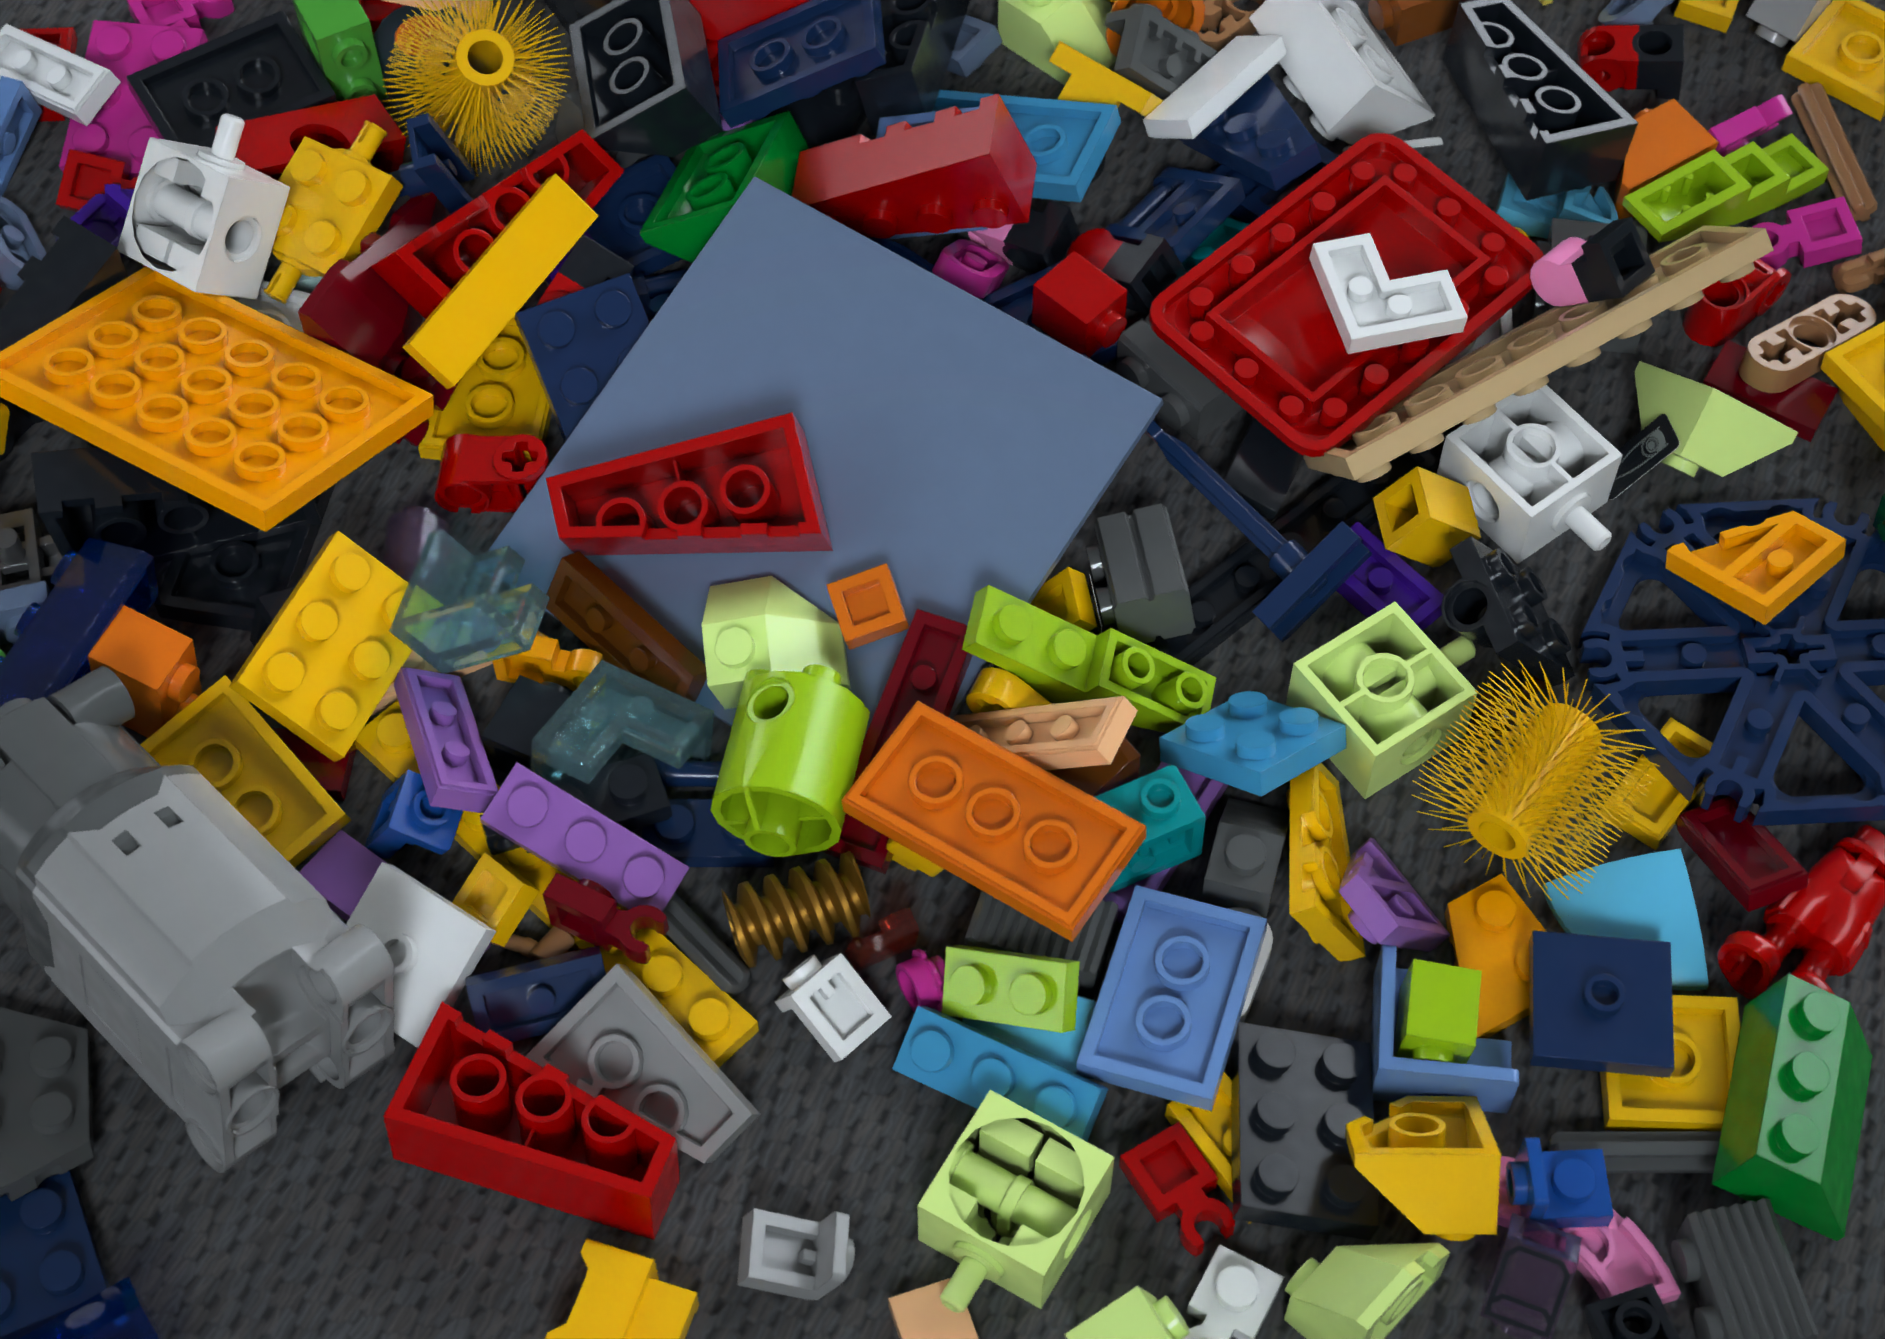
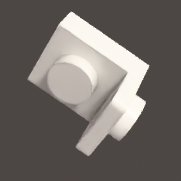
(832, 1004)

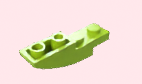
(1078, 665)

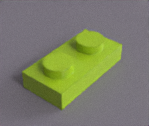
(1010, 988)

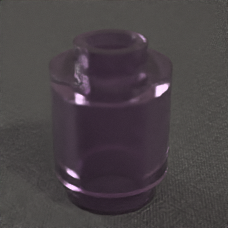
(407, 536)

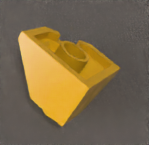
(1433, 1163)

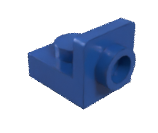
(409, 819)
(1560, 1186)

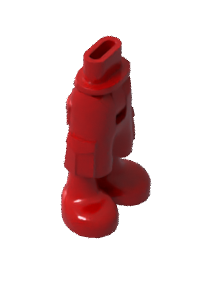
(1825, 920)

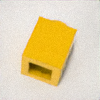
(1425, 516)

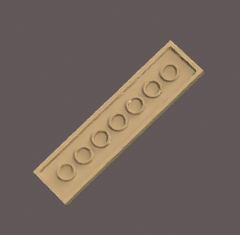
(1530, 352)

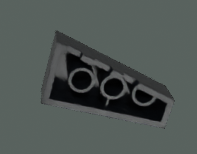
(917, 54)
(1535, 101)
(66, 277)
(111, 500)

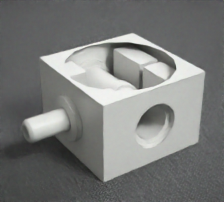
(204, 214)
(1533, 472)

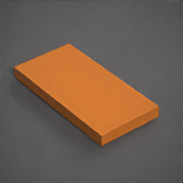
(995, 820)

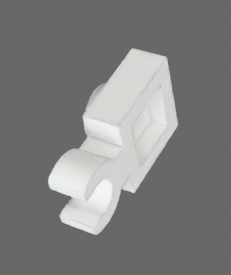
(1232, 1297)

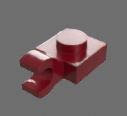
(593, 916)

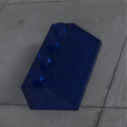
(74, 616)

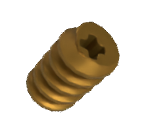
(797, 909)

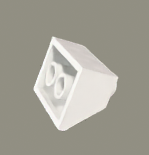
(1341, 69)

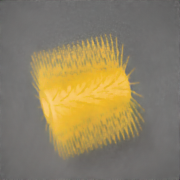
(477, 76)
(1535, 780)

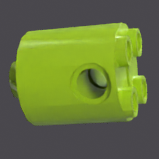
(790, 761)

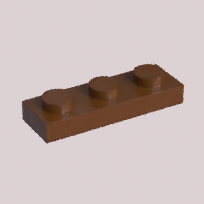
(620, 628)

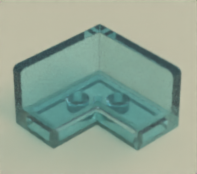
(467, 606)
(615, 710)

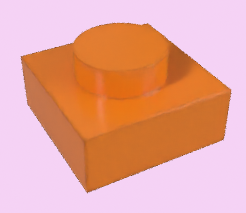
(868, 606)

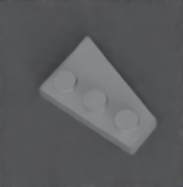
(641, 1058)

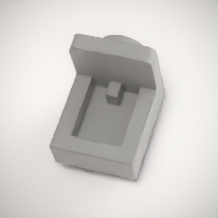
(794, 1254)

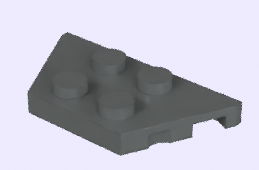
(42, 1100)

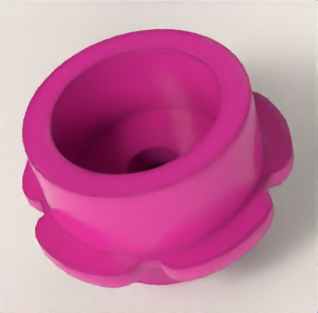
(922, 980)

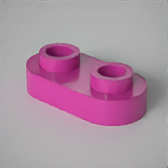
(971, 267)

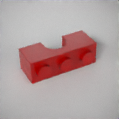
(272, 140)

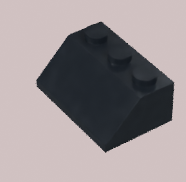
(645, 77)

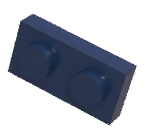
(533, 995)

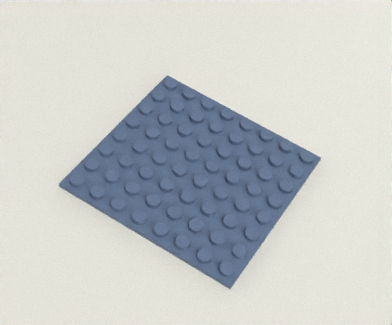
(926, 413)

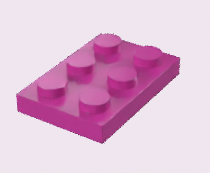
(120, 126)

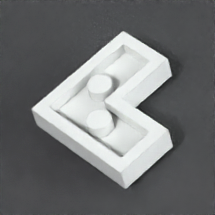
(1382, 311)

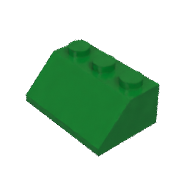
(715, 177)
(1796, 1105)

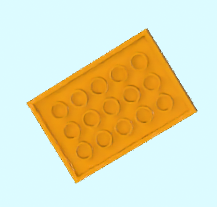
(210, 395)

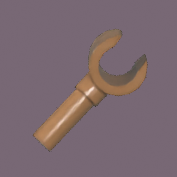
(552, 944)

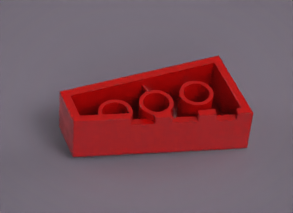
(924, 178)
(440, 256)
(701, 495)
(527, 1131)

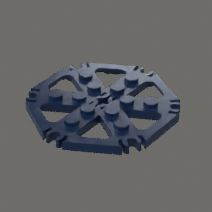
(1740, 657)

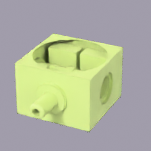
(1389, 692)
(1037, 1219)

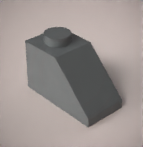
(1246, 856)

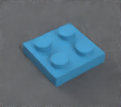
(1253, 742)

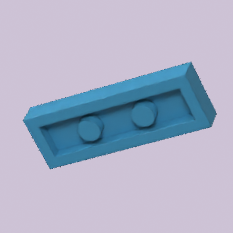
(972, 1062)

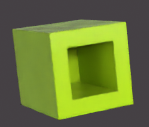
(1437, 1012)

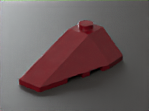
(358, 308)

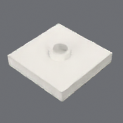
(429, 944)

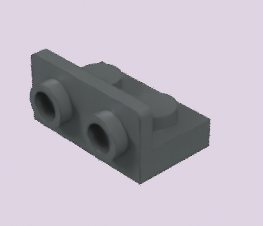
(1155, 50)

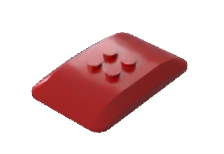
(1262, 324)

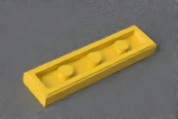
(500, 282)

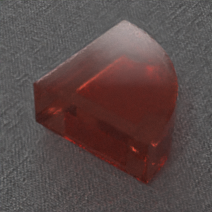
(897, 935)

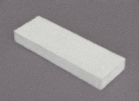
(55, 75)
(1214, 87)

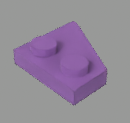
(1386, 904)

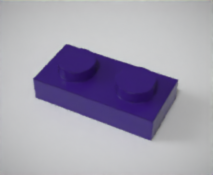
(1390, 579)

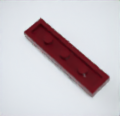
(925, 671)

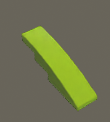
(1726, 188)

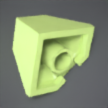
(1038, 26)
(1710, 425)
(765, 628)
(1361, 1289)

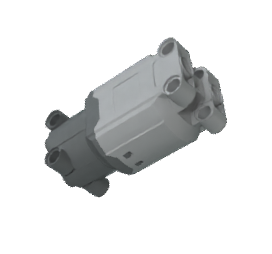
(178, 922)

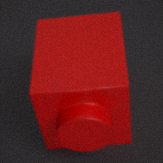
(1079, 305)

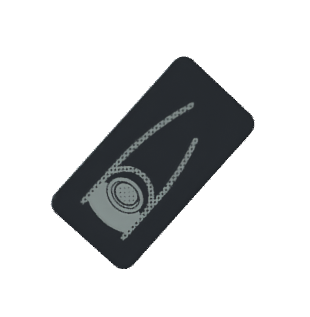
(1644, 453)

